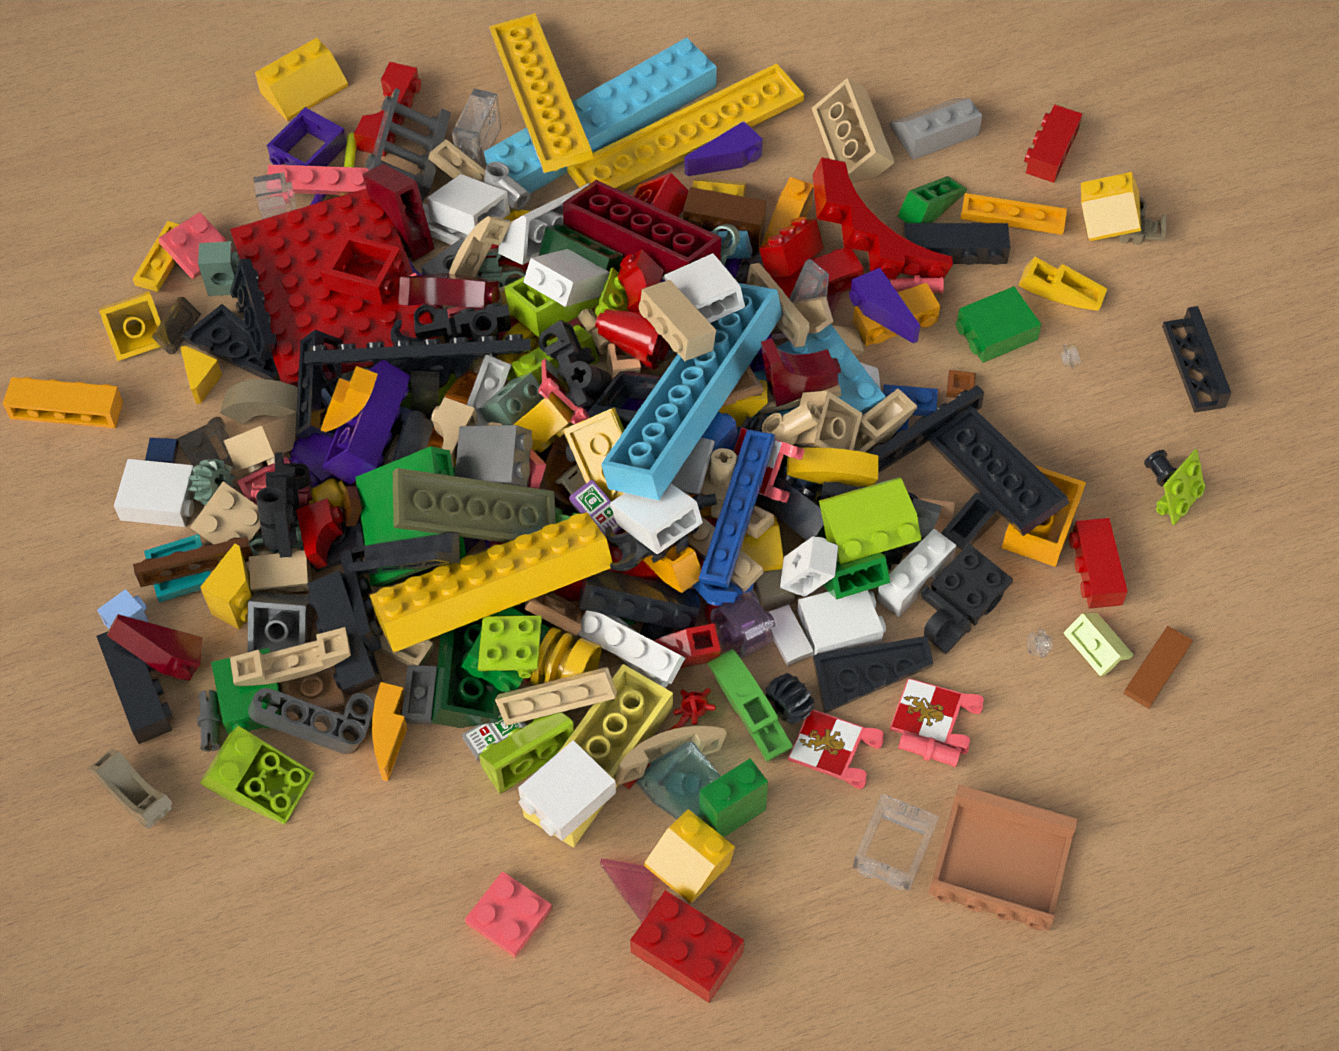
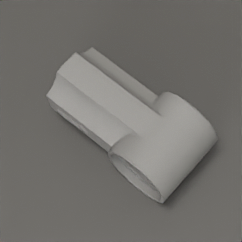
(497, 176)

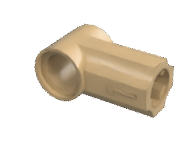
(789, 426)

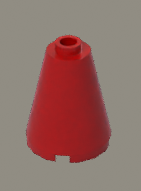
(633, 335)

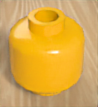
(329, 489)

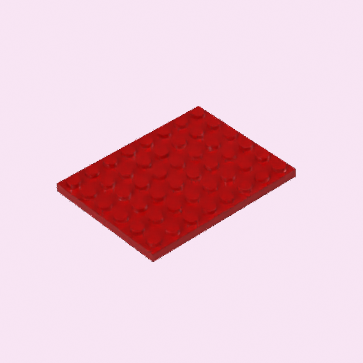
(289, 257)

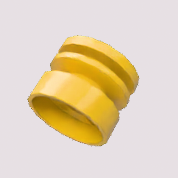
(561, 660)

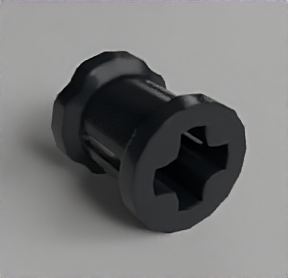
(1160, 466)

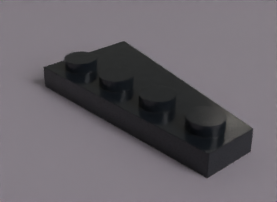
(251, 303)
(226, 338)
(863, 670)

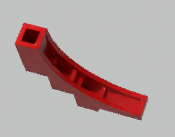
(861, 230)

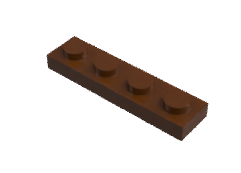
(187, 563)

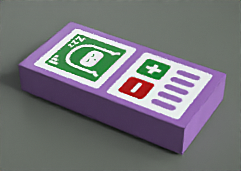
(597, 504)

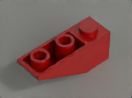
(695, 644)

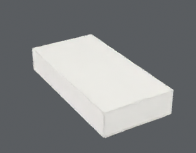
(789, 636)

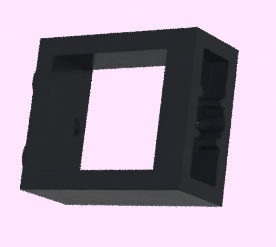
(623, 387)
(409, 436)

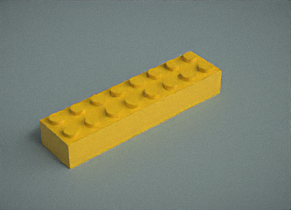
(491, 581)

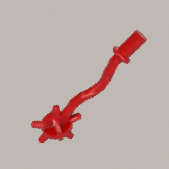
(692, 706)

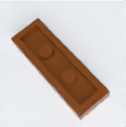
(1158, 667)

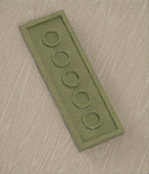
(468, 506)

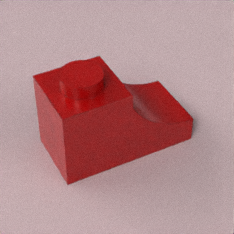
(637, 273)
(319, 528)

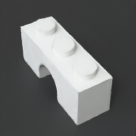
(924, 561)

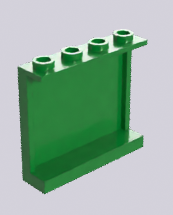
(376, 498)

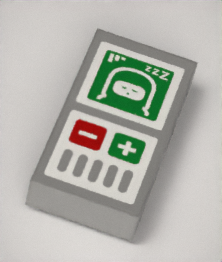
(485, 734)

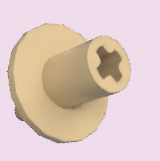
(719, 473)

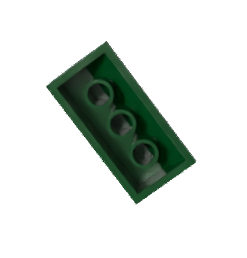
(458, 695)

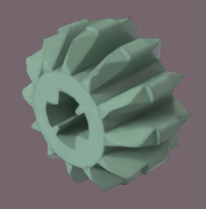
(209, 477)

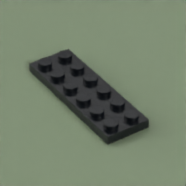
(998, 471)

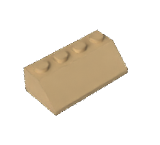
(853, 131)

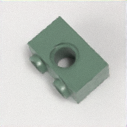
(218, 266)
(512, 401)

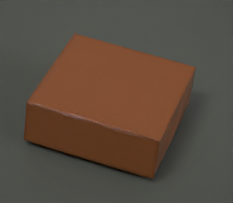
(959, 381)

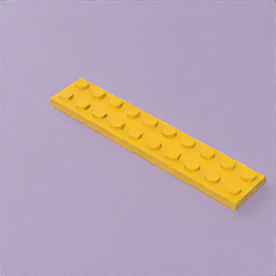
(541, 93)
(685, 131)

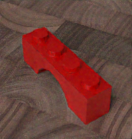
(395, 76)

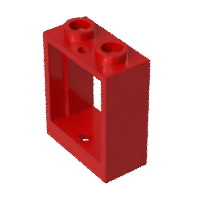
(342, 254)

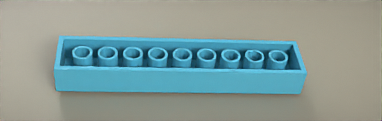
(618, 108)
(689, 399)

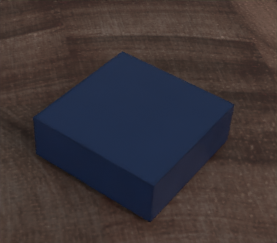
(162, 450)

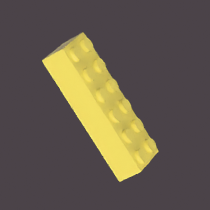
(618, 727)

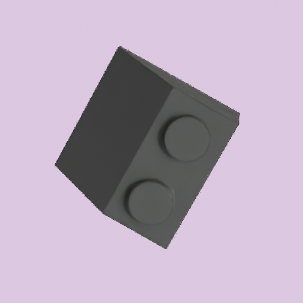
(278, 621)

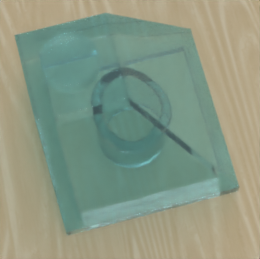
(676, 779)

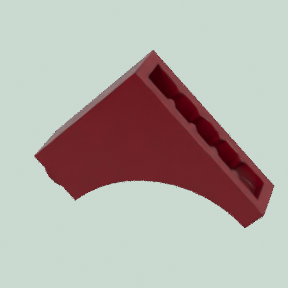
(403, 205)
(448, 290)
(796, 374)

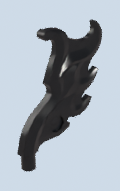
(445, 366)
(635, 551)

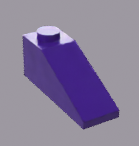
(726, 152)
(882, 304)

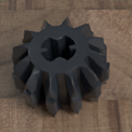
(789, 698)

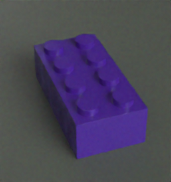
(361, 441)

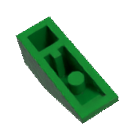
(930, 200)

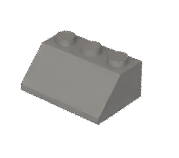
(938, 127)

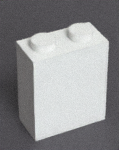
(466, 203)
(566, 277)
(709, 287)
(155, 493)
(657, 521)
(840, 623)
(566, 791)

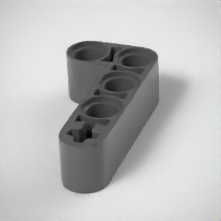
(308, 714)

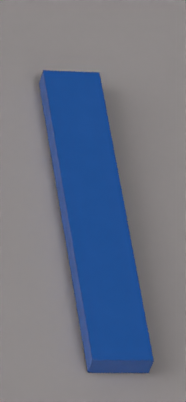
(737, 509)

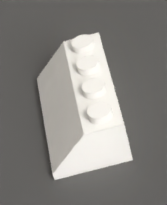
(527, 232)

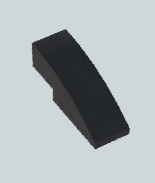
(971, 521)

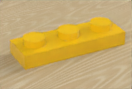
(156, 264)

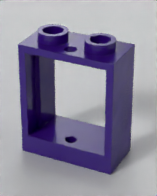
(317, 126)

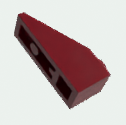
(161, 647)

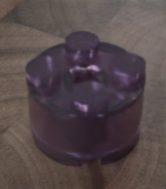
(743, 625)

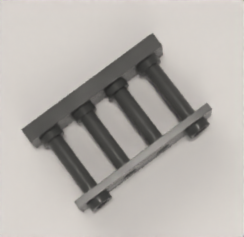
(437, 128)

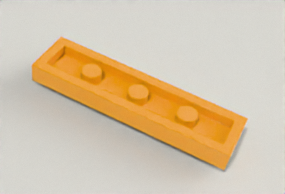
(1015, 213)

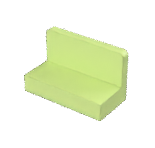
(1097, 642)

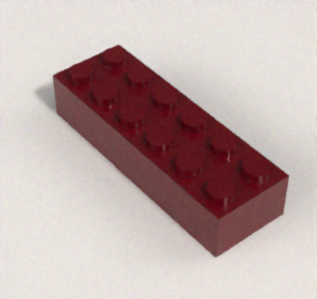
(634, 225)

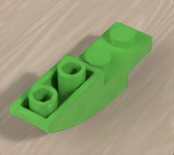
(750, 705)

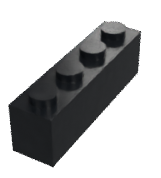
(963, 241)
(802, 509)
(639, 600)
(335, 611)
(136, 691)

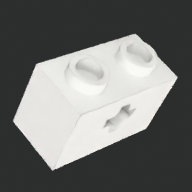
(809, 566)

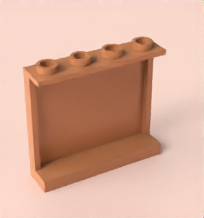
(1003, 858)

